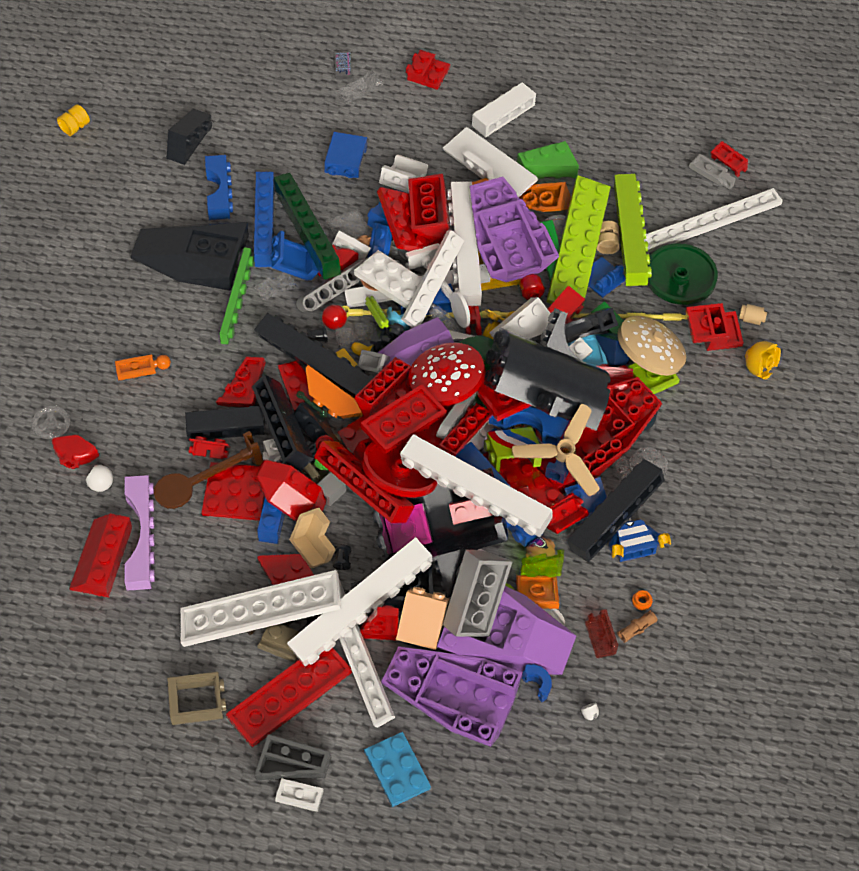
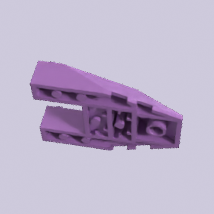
(518, 637)

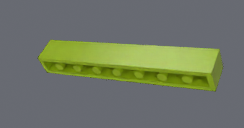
(631, 230)

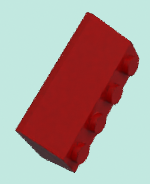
(429, 206)
(102, 555)

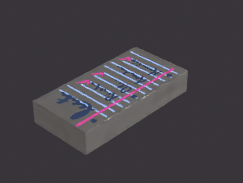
(343, 65)

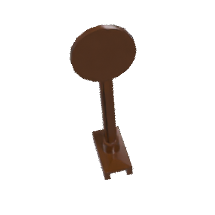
(176, 489)

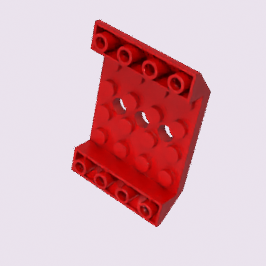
(393, 383)

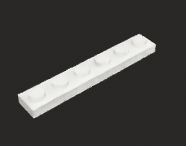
(432, 279)

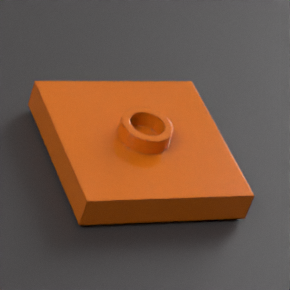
(540, 590)

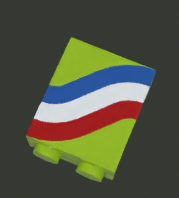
(500, 444)

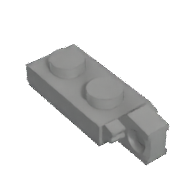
(712, 171)

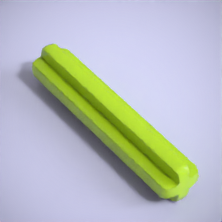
(377, 312)

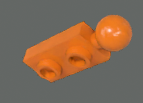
(140, 366)

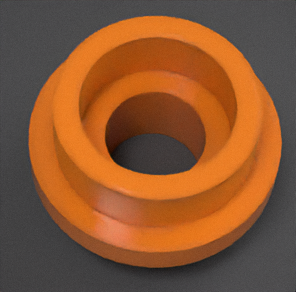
(642, 595)

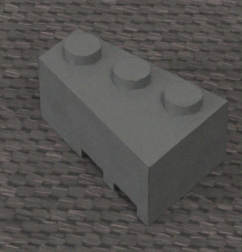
(291, 761)

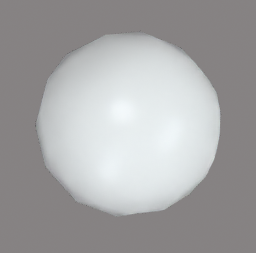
(99, 478)

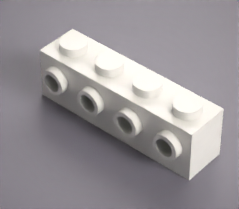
(503, 109)

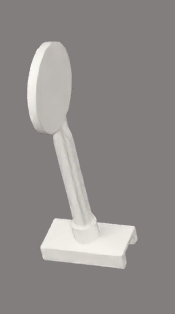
(423, 257)

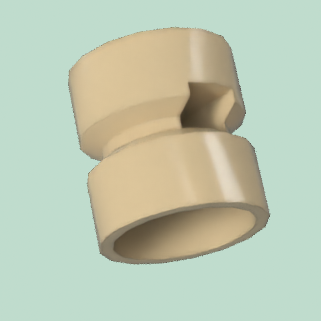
(609, 238)

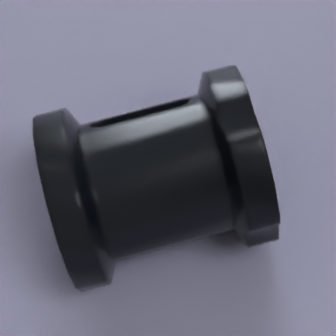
(318, 334)
(342, 557)

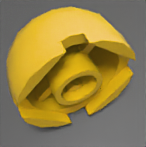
(762, 355)

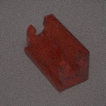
(601, 634)

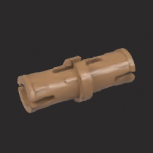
(637, 626)

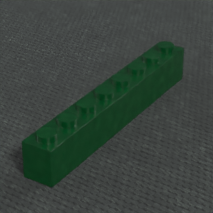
(307, 226)

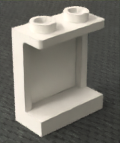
(401, 171)

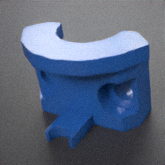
(541, 676)

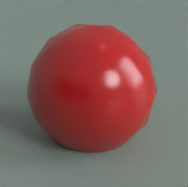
(334, 316)

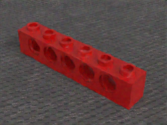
(350, 472)

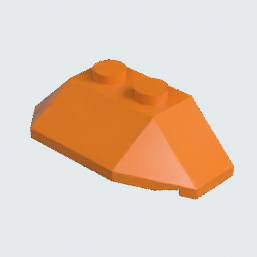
(331, 396)

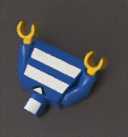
(636, 541)

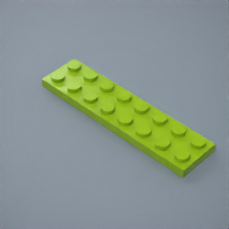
(579, 237)

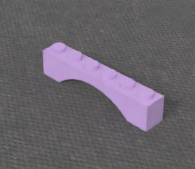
(138, 567)

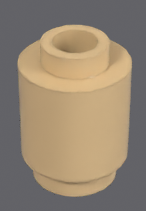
(752, 314)

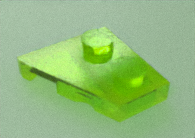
(543, 565)

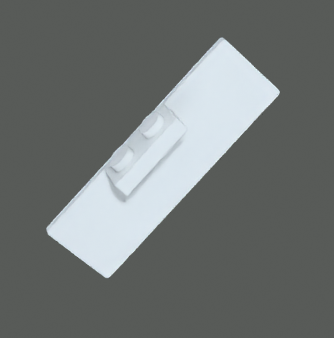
(488, 160)

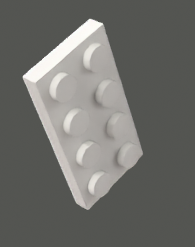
(389, 278)

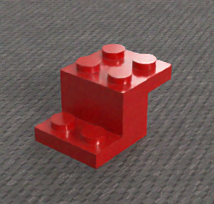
(714, 327)

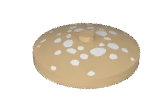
(651, 345)

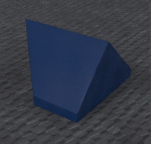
(612, 349)

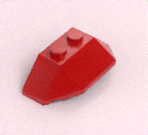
(289, 489)

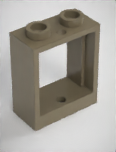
(195, 681)

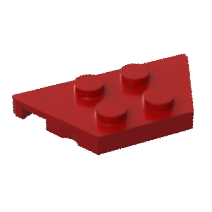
(284, 567)

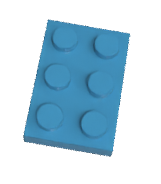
(397, 769)

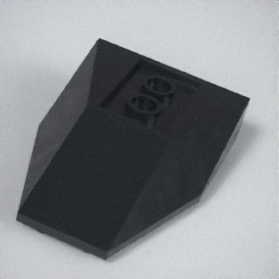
(193, 252)

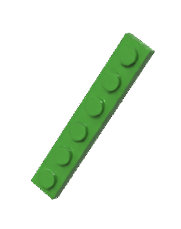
(235, 301)

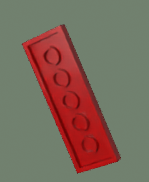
(287, 696)

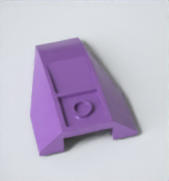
(455, 690)

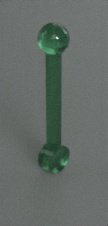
(323, 413)

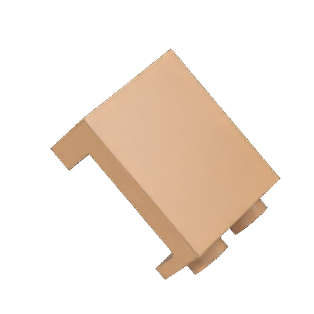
(422, 618)

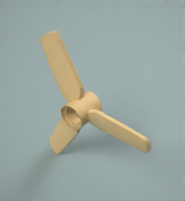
(573, 462)

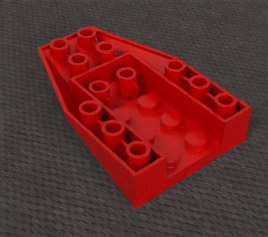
(624, 419)

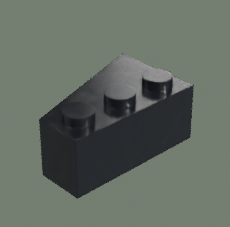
(187, 135)

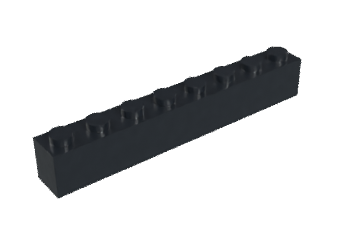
(312, 353)

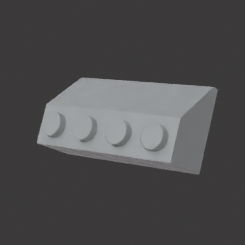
(477, 594)

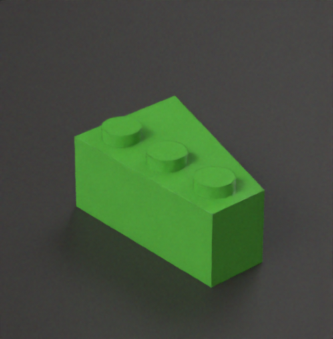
(550, 161)

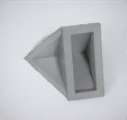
(372, 362)

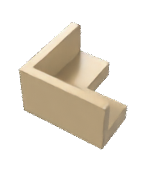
(310, 538)

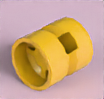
(73, 120)

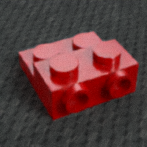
(427, 70)

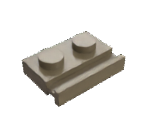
(276, 639)

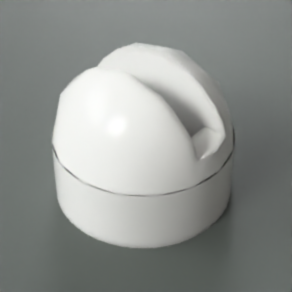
(590, 711)

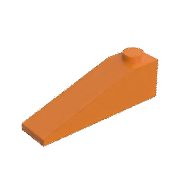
(547, 197)

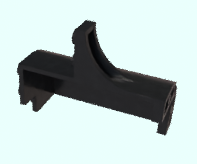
(547, 373)
(448, 539)

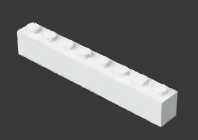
(467, 260)
(476, 485)
(361, 601)

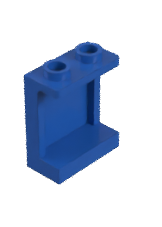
(345, 155)
(292, 258)

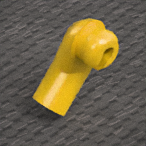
(358, 347)

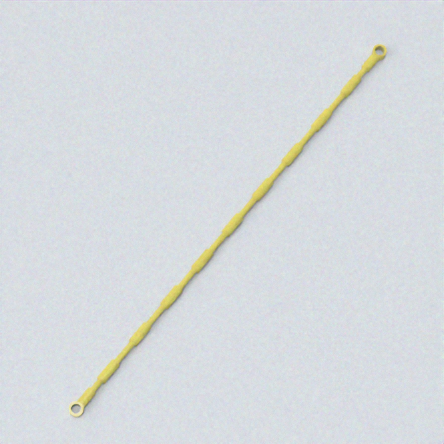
(665, 316)

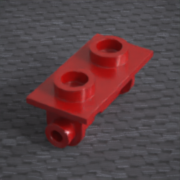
(216, 448)

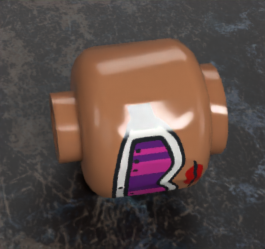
(540, 546)

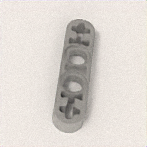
(454, 417)

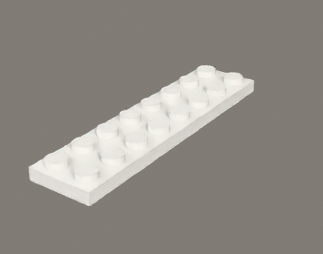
(260, 608)

